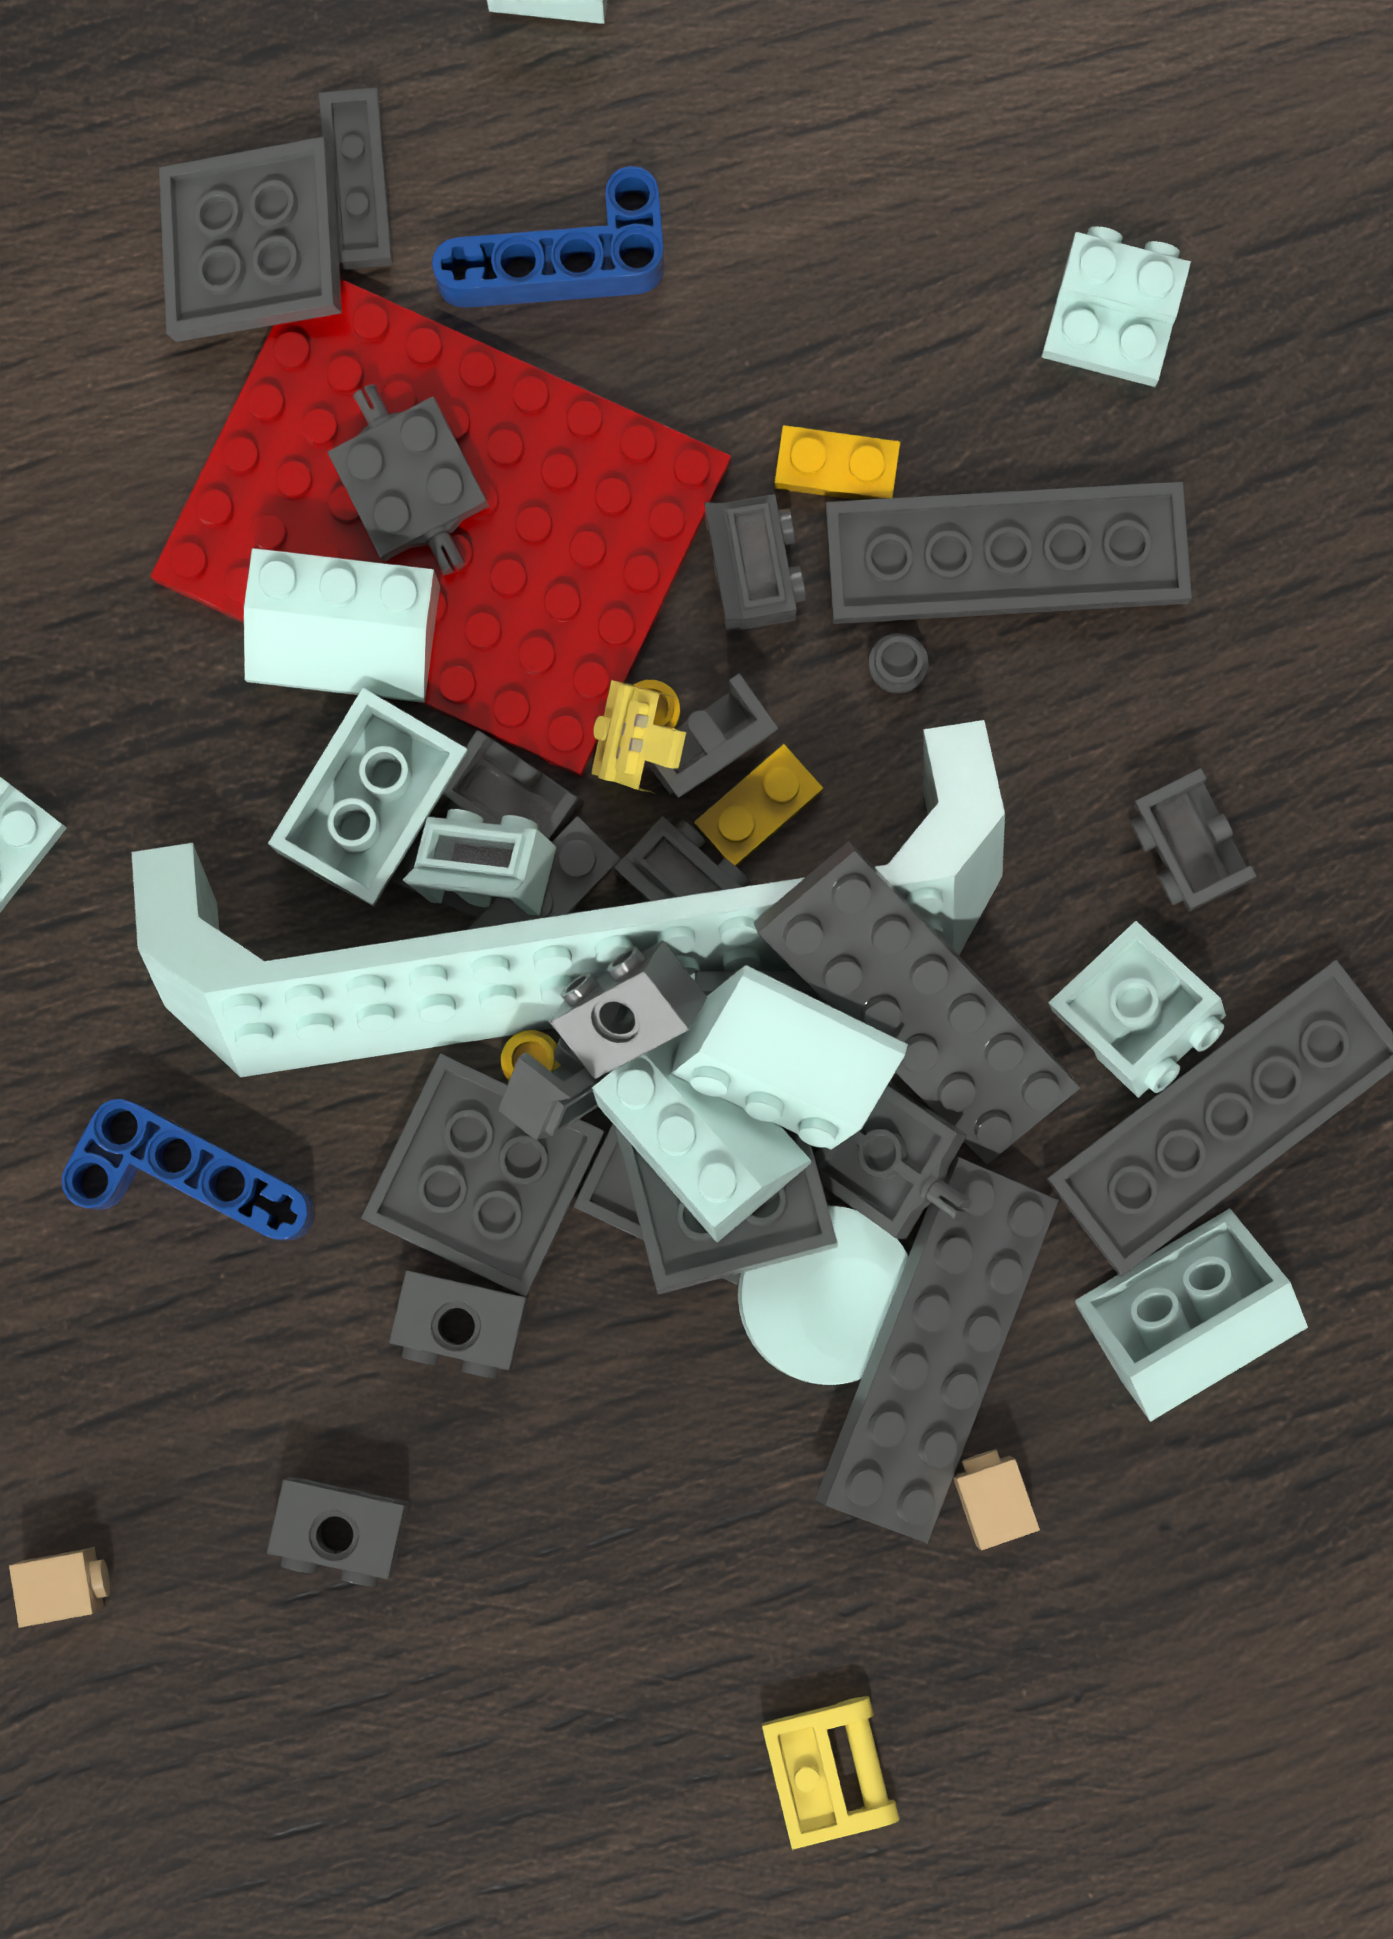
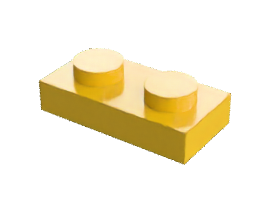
(836, 464)
(758, 806)

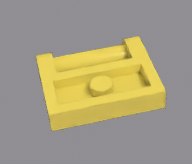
(809, 1777)

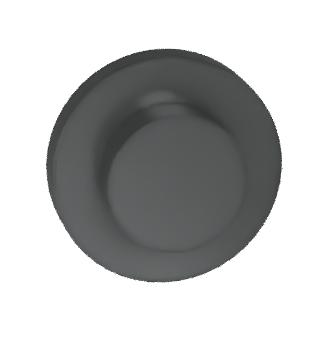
(898, 663)

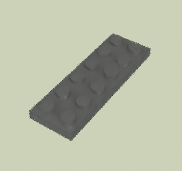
(1008, 552)
(895, 973)
(1226, 1118)
(936, 1353)

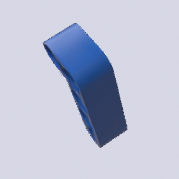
(551, 249)
(196, 1180)

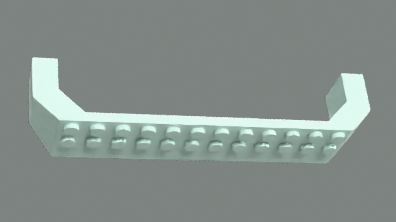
(513, 974)

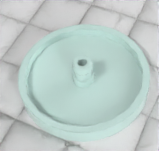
(826, 1308)

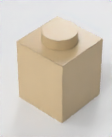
(994, 1499)
(59, 1586)

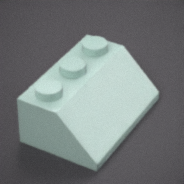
(339, 624)
(367, 798)
(787, 1058)
(698, 1143)
(1192, 1314)

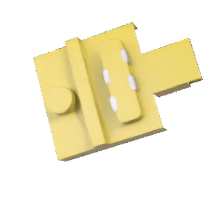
(630, 737)

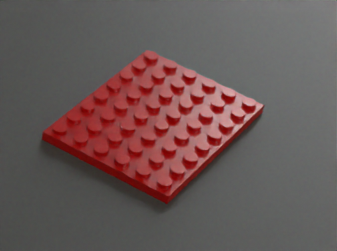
(557, 570)

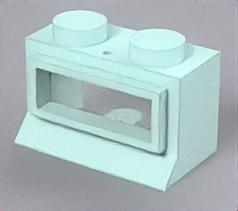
(483, 860)

